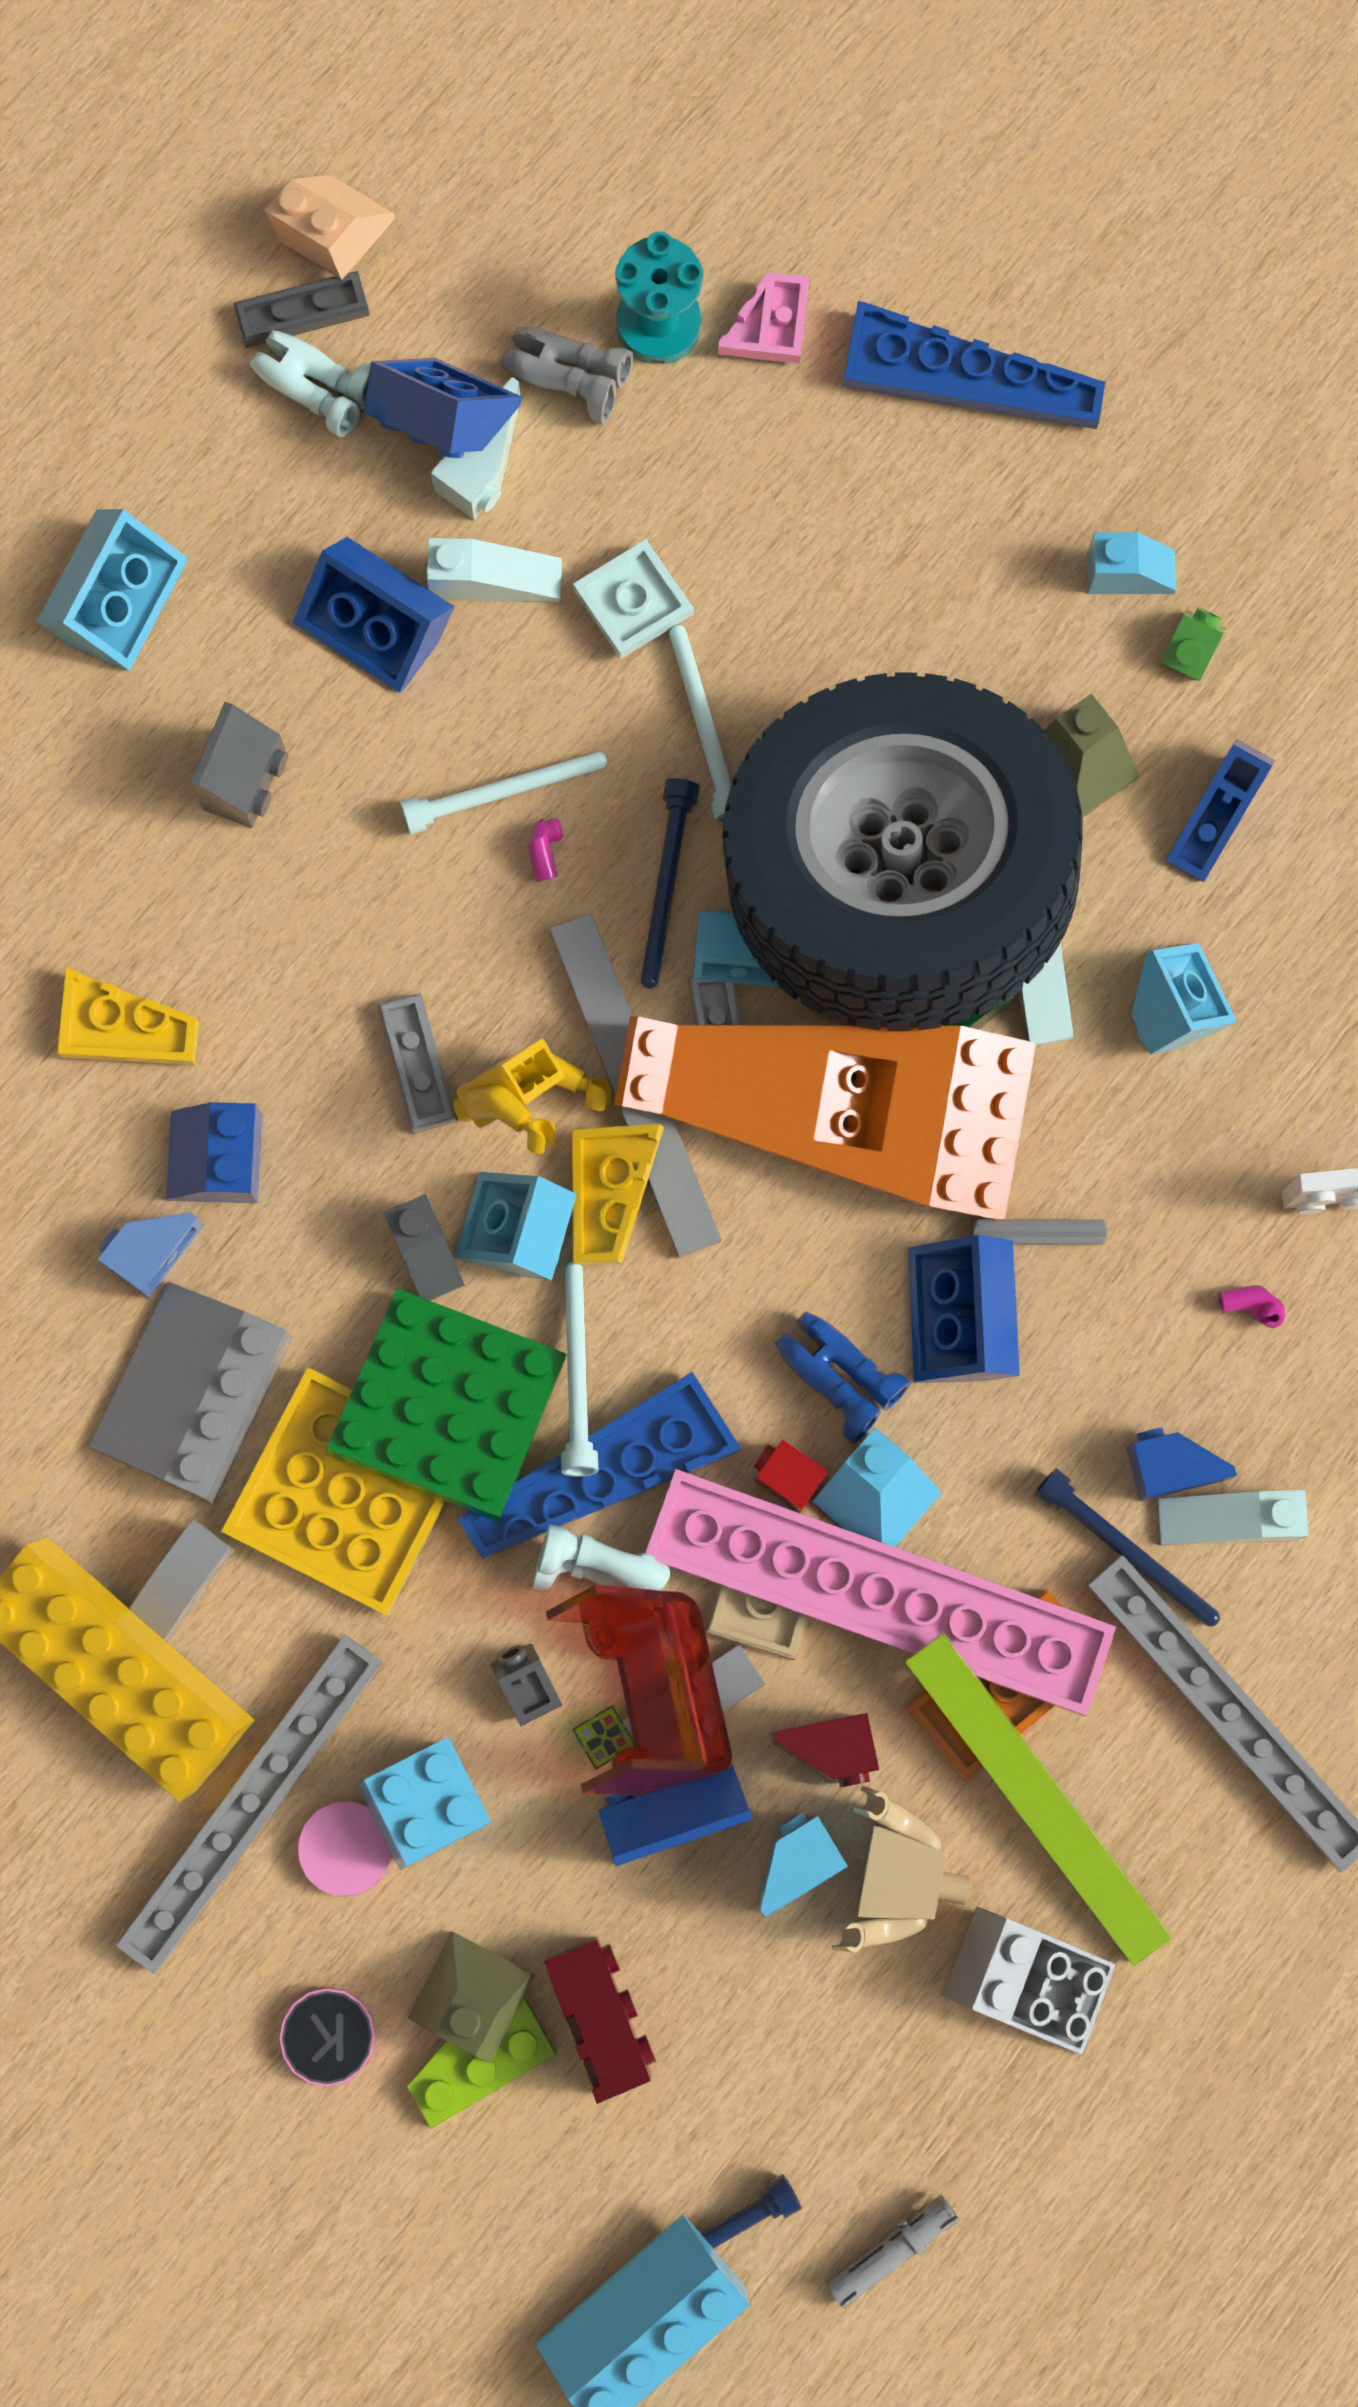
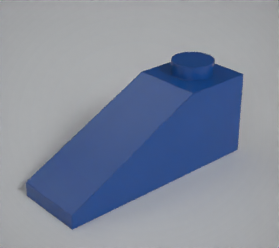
(1220, 810)

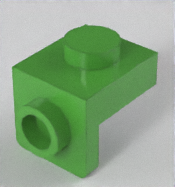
(1194, 643)

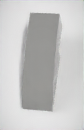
(180, 1579)

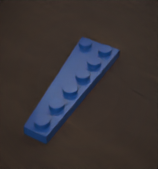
(930, 365)
(634, 1455)

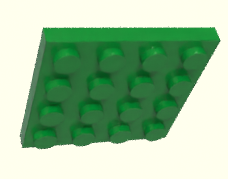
(446, 1404)

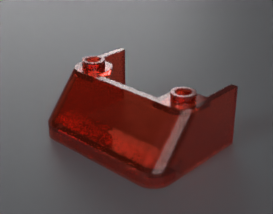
(664, 1682)

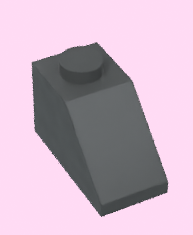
(424, 1248)

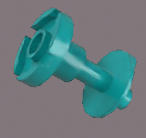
(658, 301)

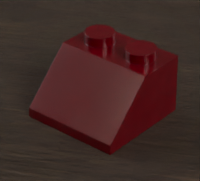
(833, 1748)

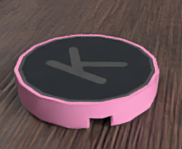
(327, 2036)

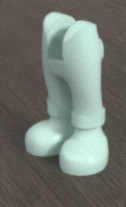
(304, 360)
(596, 1562)

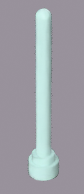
(703, 720)
(421, 813)
(579, 1457)

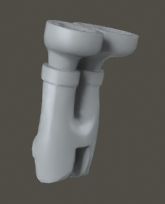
(546, 372)

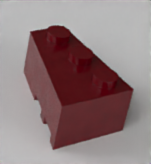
(600, 2019)

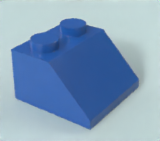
(215, 1153)

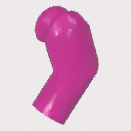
(539, 848)
(1256, 1302)

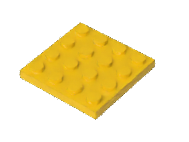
(327, 1514)

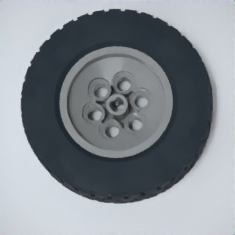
(876, 762)

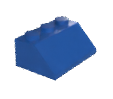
(438, 404)
(372, 613)
(963, 1310)
(672, 1815)

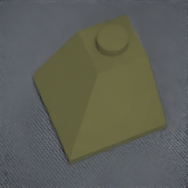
(1093, 752)
(471, 1997)

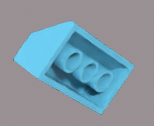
(644, 2320)

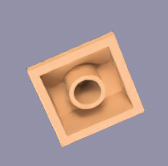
(327, 222)

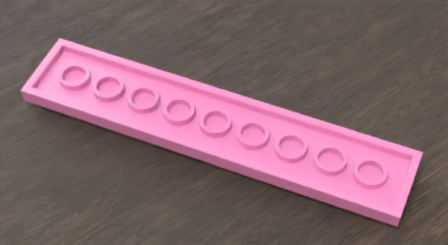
(879, 1591)

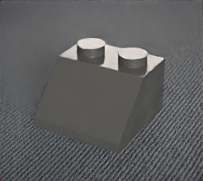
(238, 767)

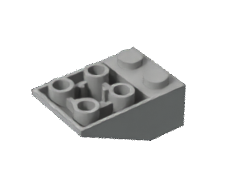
(1029, 1980)

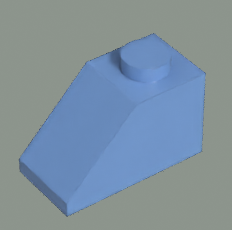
(148, 1249)

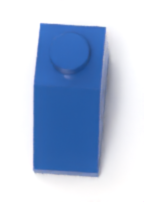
(1173, 1464)

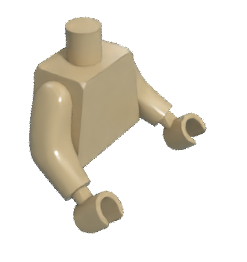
(898, 1878)

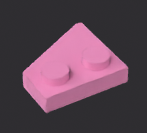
(770, 322)

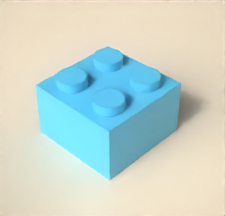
(424, 1803)

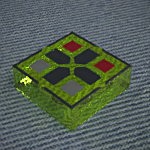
(603, 1737)

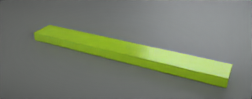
(1038, 1799)

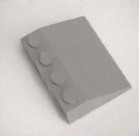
(191, 1391)

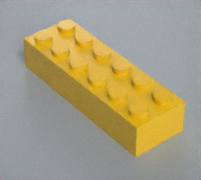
(116, 1669)

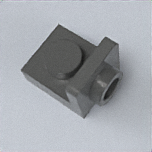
(525, 1683)

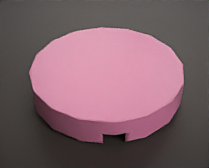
(343, 1849)

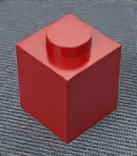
(789, 1475)

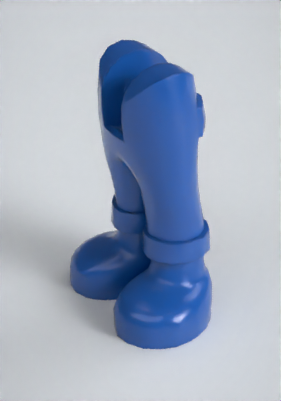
(818, 1374)

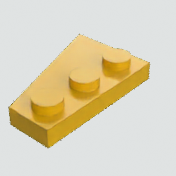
(120, 1026)
(609, 1183)

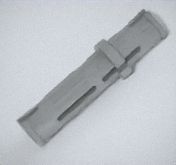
(894, 2250)

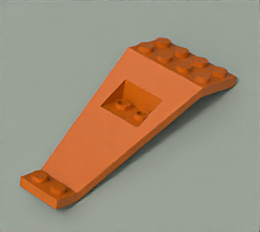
(926, 1118)

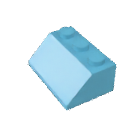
(113, 588)

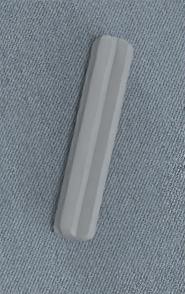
(1043, 1231)

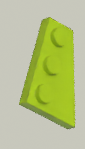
(460, 2079)

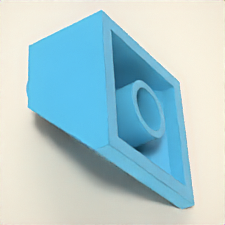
(1178, 999)
(877, 1492)

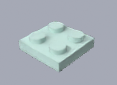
(633, 599)

